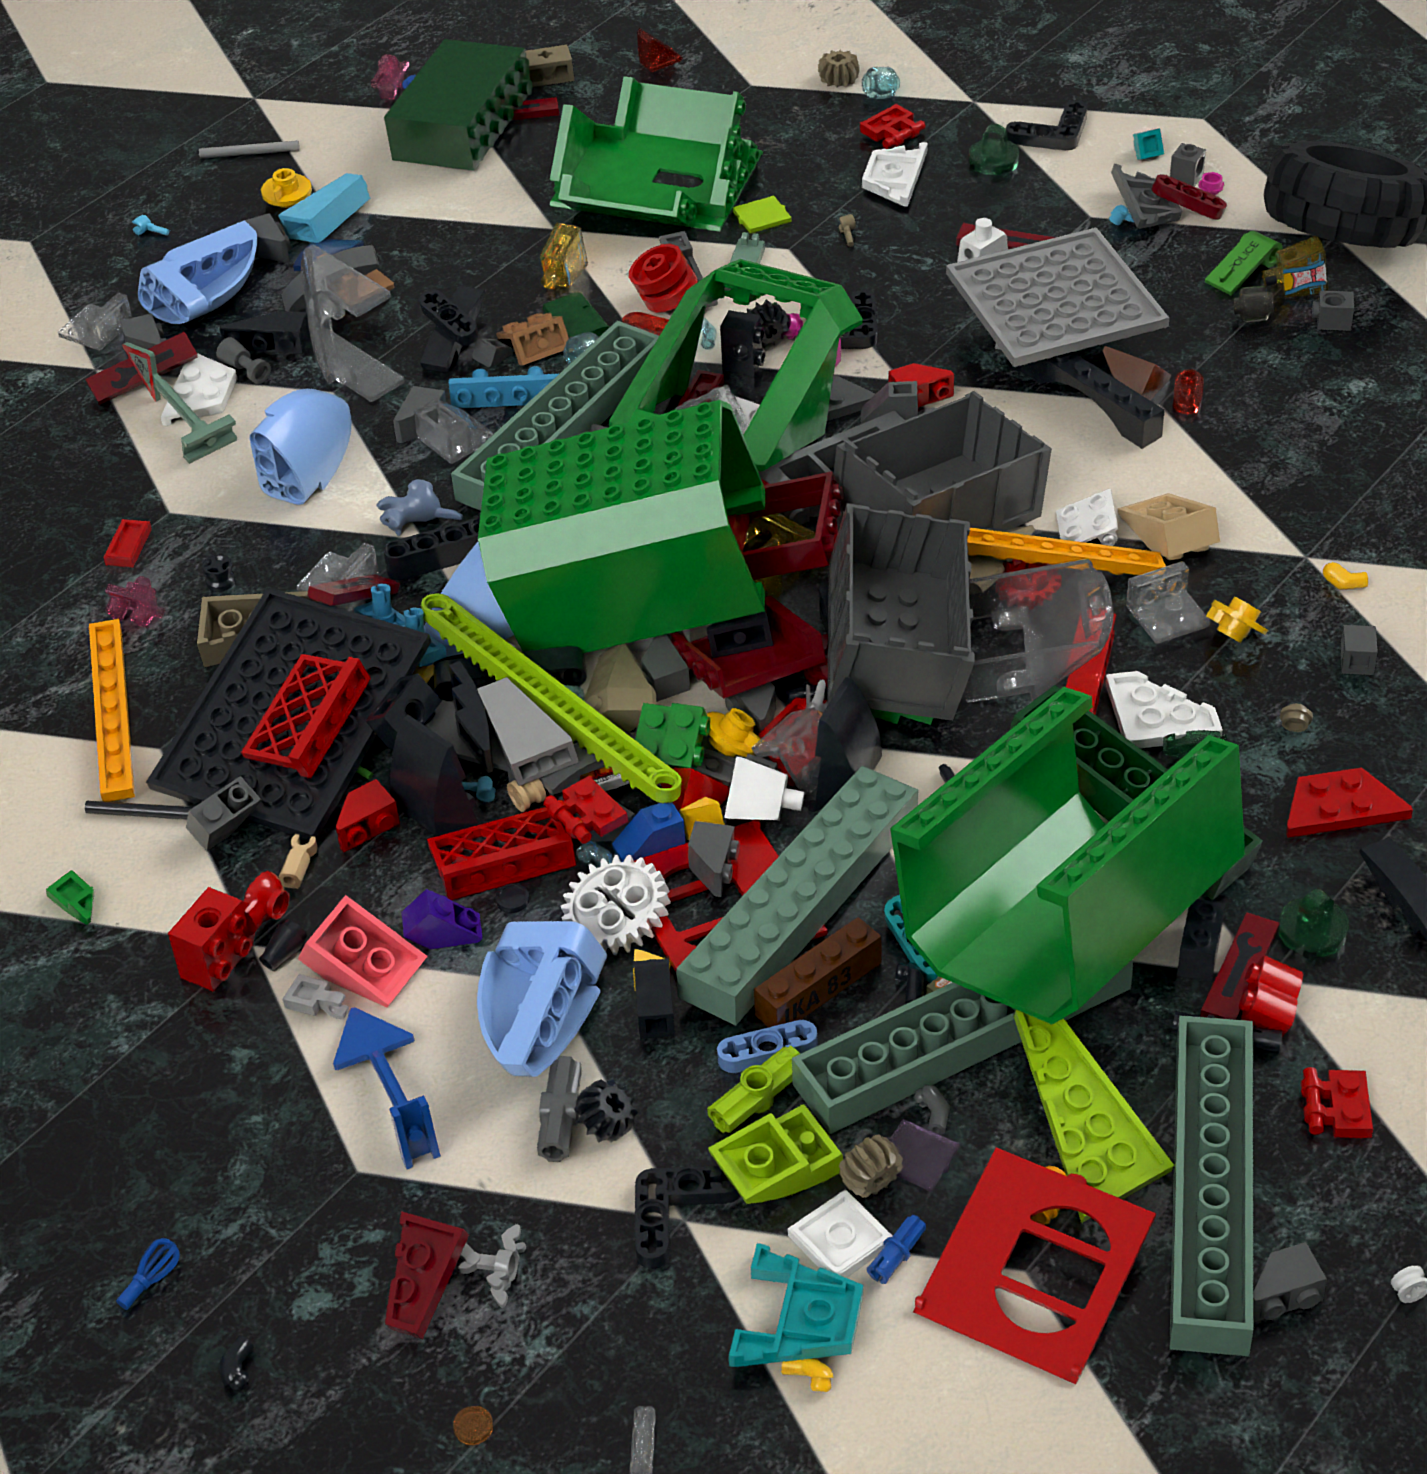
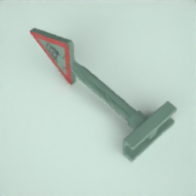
(204, 437)

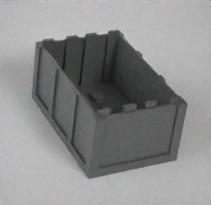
(949, 465)
(900, 611)

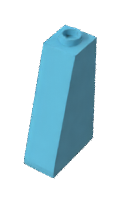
(325, 209)

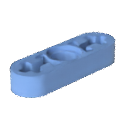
(753, 1039)

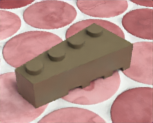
(222, 621)

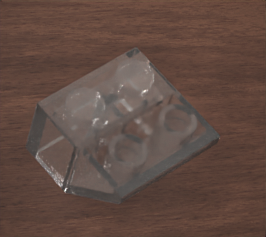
(449, 430)

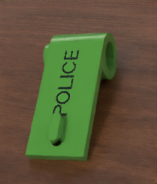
(1243, 260)

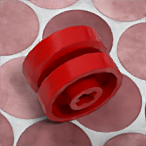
(662, 277)

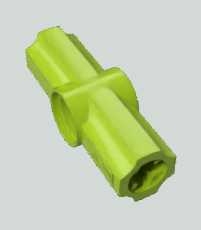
(754, 1091)

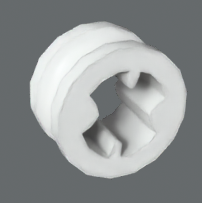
(1410, 1284)

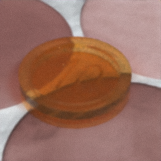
(473, 1425)

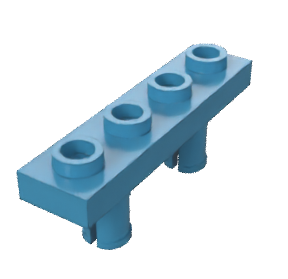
(498, 390)
(381, 609)

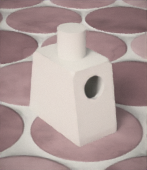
(982, 241)
(760, 793)

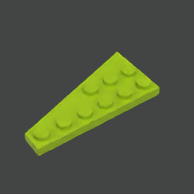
(1087, 1114)

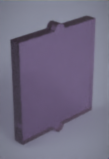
(923, 1154)

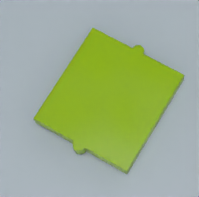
(762, 214)

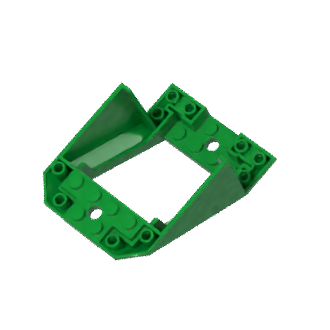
(800, 394)

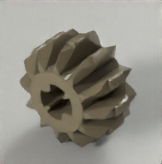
(838, 68)
(870, 1166)

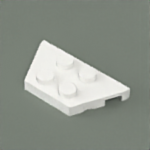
(894, 172)
(203, 387)

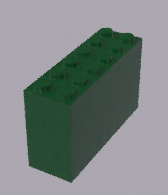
(458, 104)

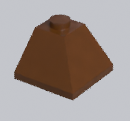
(1136, 373)

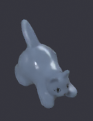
(417, 506)

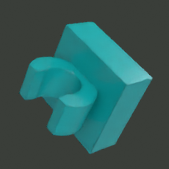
(1148, 144)

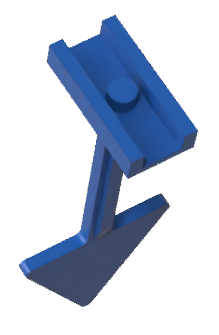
(368, 1039)

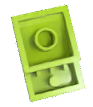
(777, 1156)

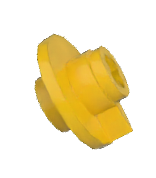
(286, 188)
(1236, 618)
(732, 733)

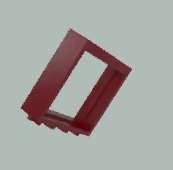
(788, 496)

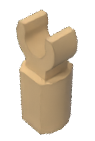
(297, 862)

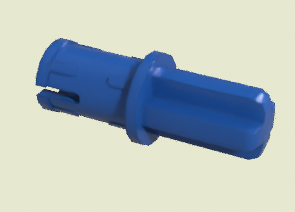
(896, 1249)

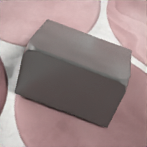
(490, 352)

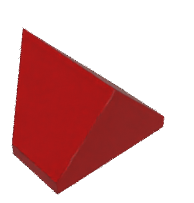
(697, 786)

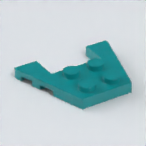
(815, 1318)

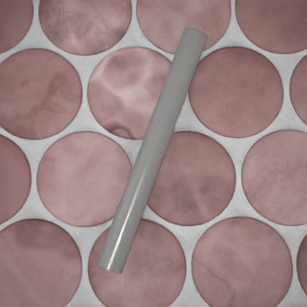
(249, 149)

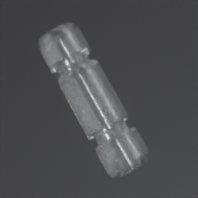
(642, 1440)

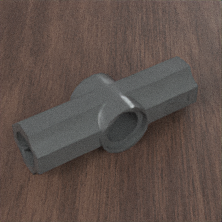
(557, 1109)

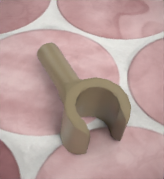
(847, 224)

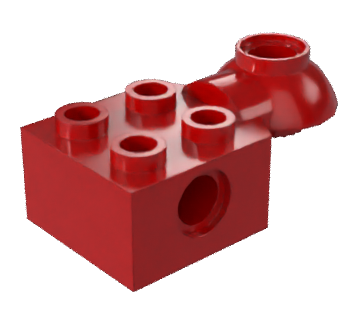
(223, 928)

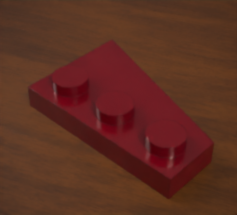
(423, 1270)

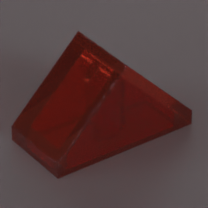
(655, 53)

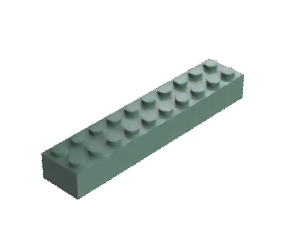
(566, 407)
(795, 895)
(911, 1050)
(1213, 1188)

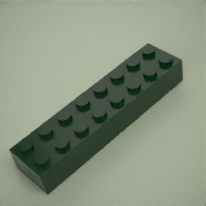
(1117, 772)

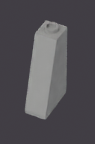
(525, 733)

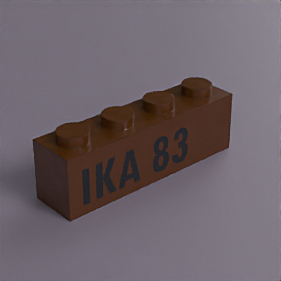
(818, 974)

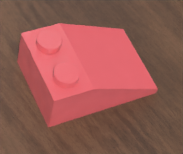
(361, 954)

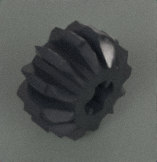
(772, 319)
(605, 1110)

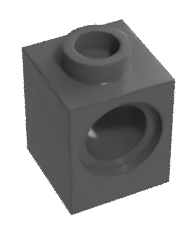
(1188, 164)
(1334, 310)
(1358, 649)

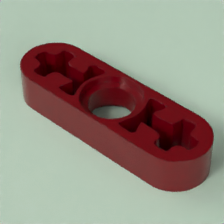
(1189, 196)

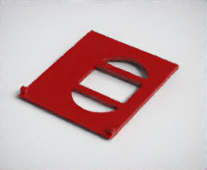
(753, 860)
(972, 1263)

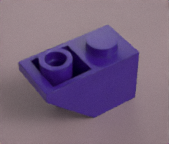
(440, 922)

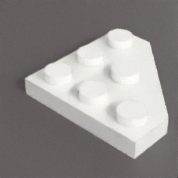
(1151, 711)

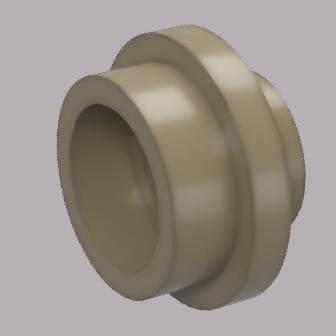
(1296, 717)

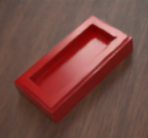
(127, 543)

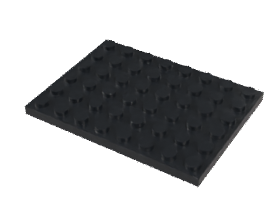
(210, 740)

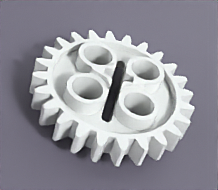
(627, 885)

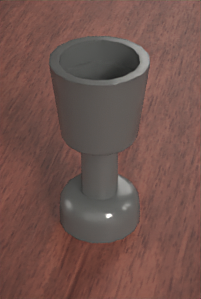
(238, 357)

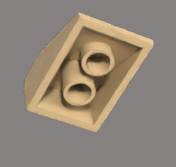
(1172, 524)

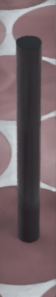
(138, 810)

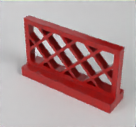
(325, 718)
(503, 864)

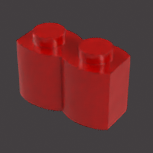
(1271, 994)

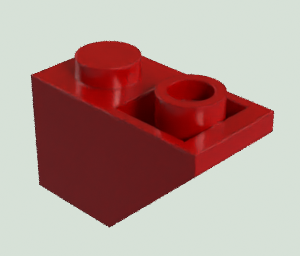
(932, 382)
(365, 815)

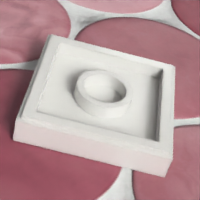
(839, 1235)

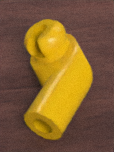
(1343, 579)
(813, 1368)

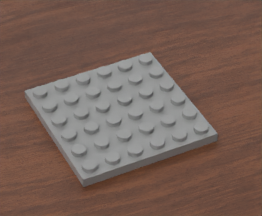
(1056, 296)

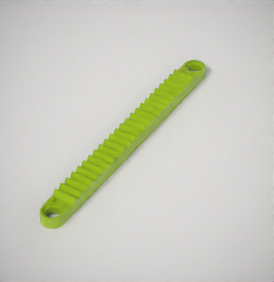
(553, 698)

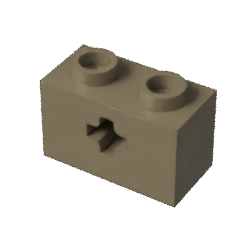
(550, 65)

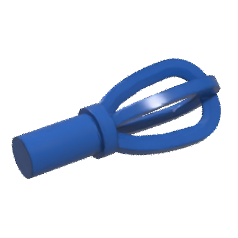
(143, 1279)

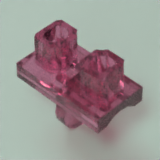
(389, 76)
(137, 597)

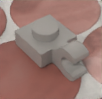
(311, 995)

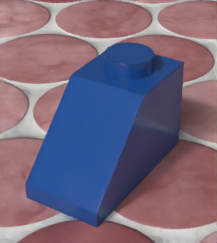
(651, 832)

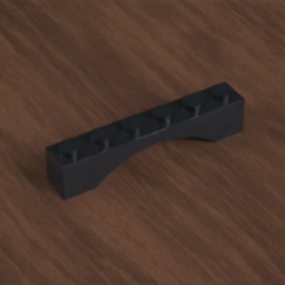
(1131, 413)

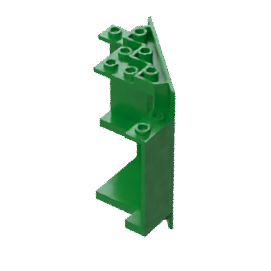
(655, 131)

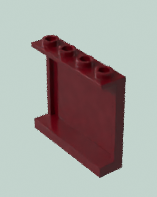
(793, 650)

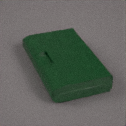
(576, 314)

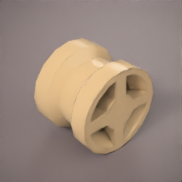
(526, 794)

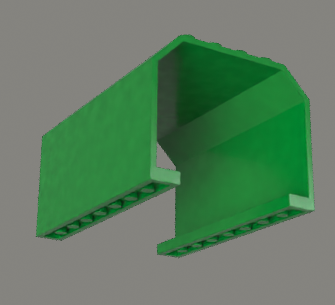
(622, 531)
(1030, 891)

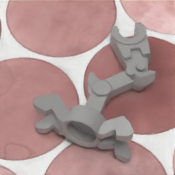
(504, 1263)

